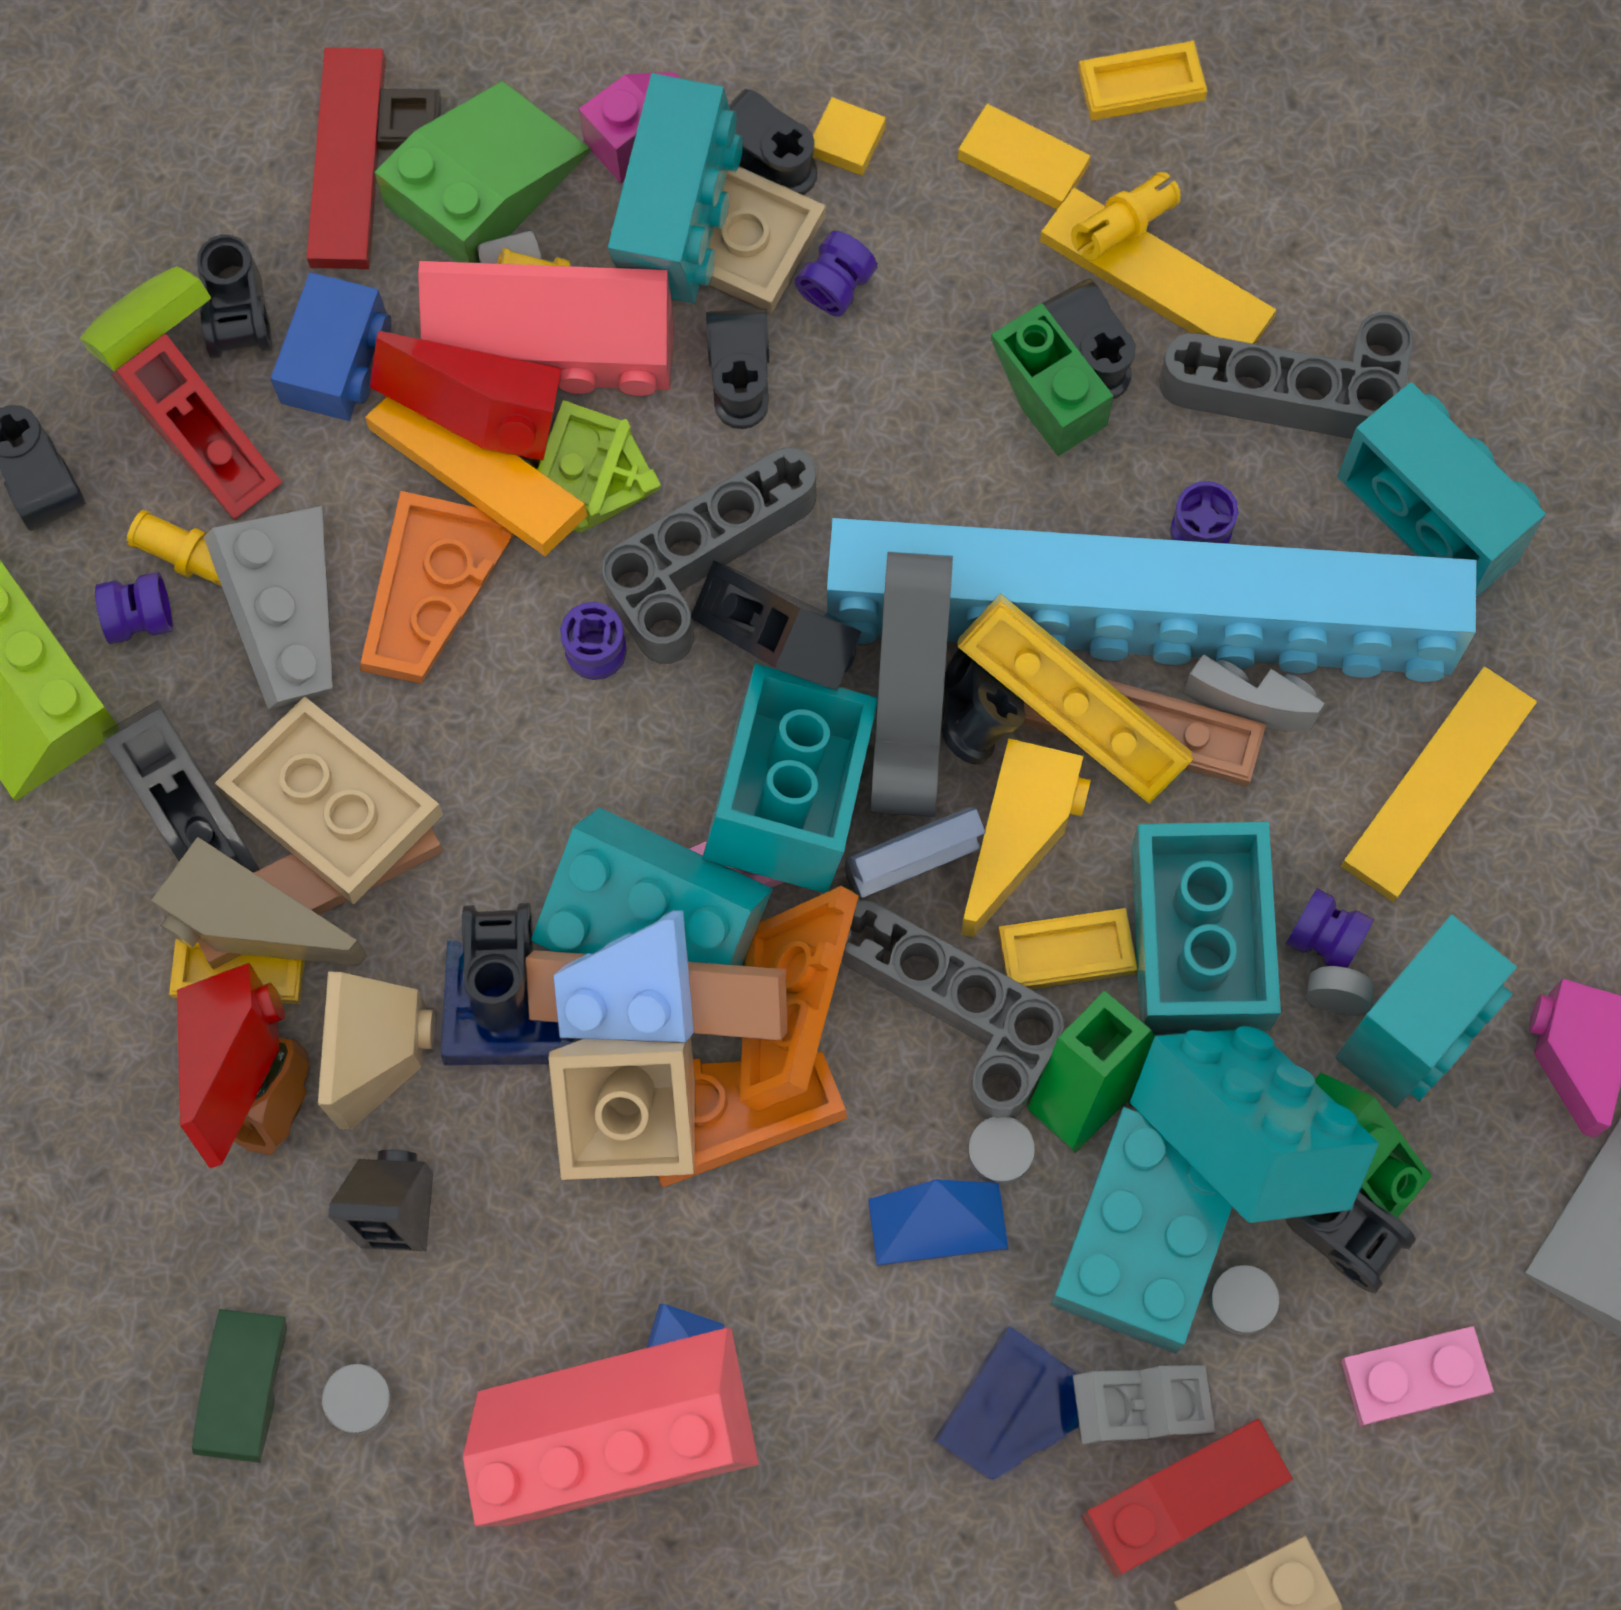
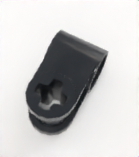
(774, 143)
(237, 309)
(1096, 333)
(739, 360)
(34, 471)
(977, 710)
(496, 956)
(1351, 1235)

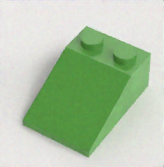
(478, 170)

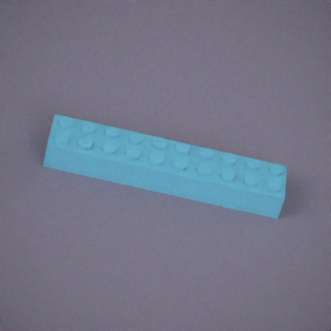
(1180, 596)

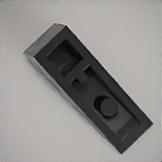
(776, 626)
(173, 785)
(385, 1202)

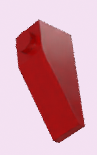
(473, 393)
(196, 426)
(224, 1055)
(1186, 1497)

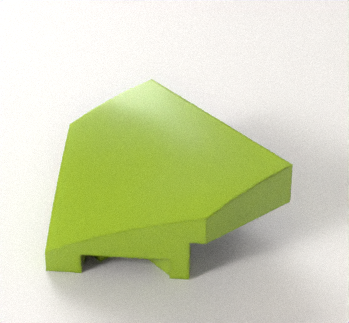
(143, 316)
(597, 463)

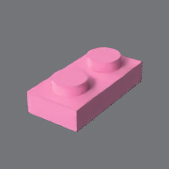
(1416, 1376)

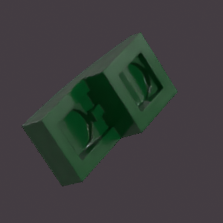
(238, 1386)

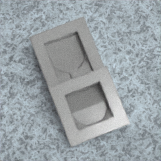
(1143, 1404)

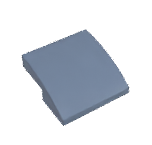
(914, 852)

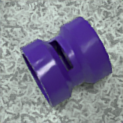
(836, 273)
(1207, 507)
(133, 607)
(599, 653)
(1329, 930)

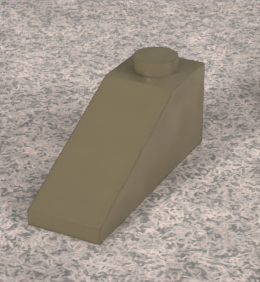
(241, 913)

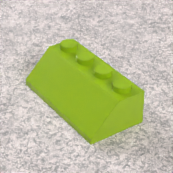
(45, 701)

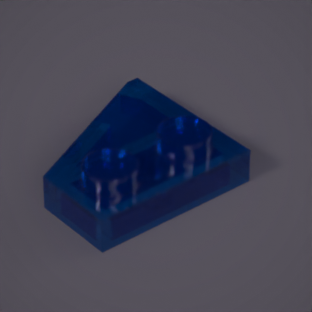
(471, 1044)
(1011, 1407)

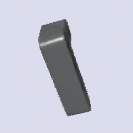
(1286, 371)
(718, 540)
(911, 683)
(939, 994)

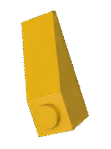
(1025, 821)

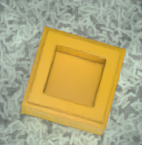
(848, 136)

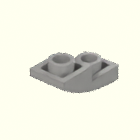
(1278, 701)

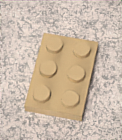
(762, 238)
(329, 799)

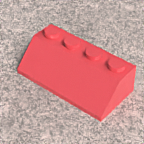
(587, 320)
(608, 1430)

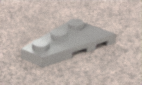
(279, 600)

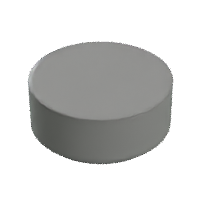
(1340, 990)
(1001, 1150)
(1244, 1300)
(357, 1399)

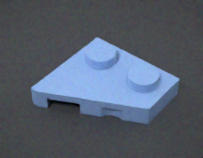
(629, 988)

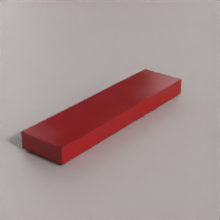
(346, 159)

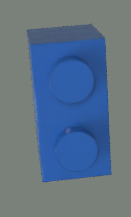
(330, 347)

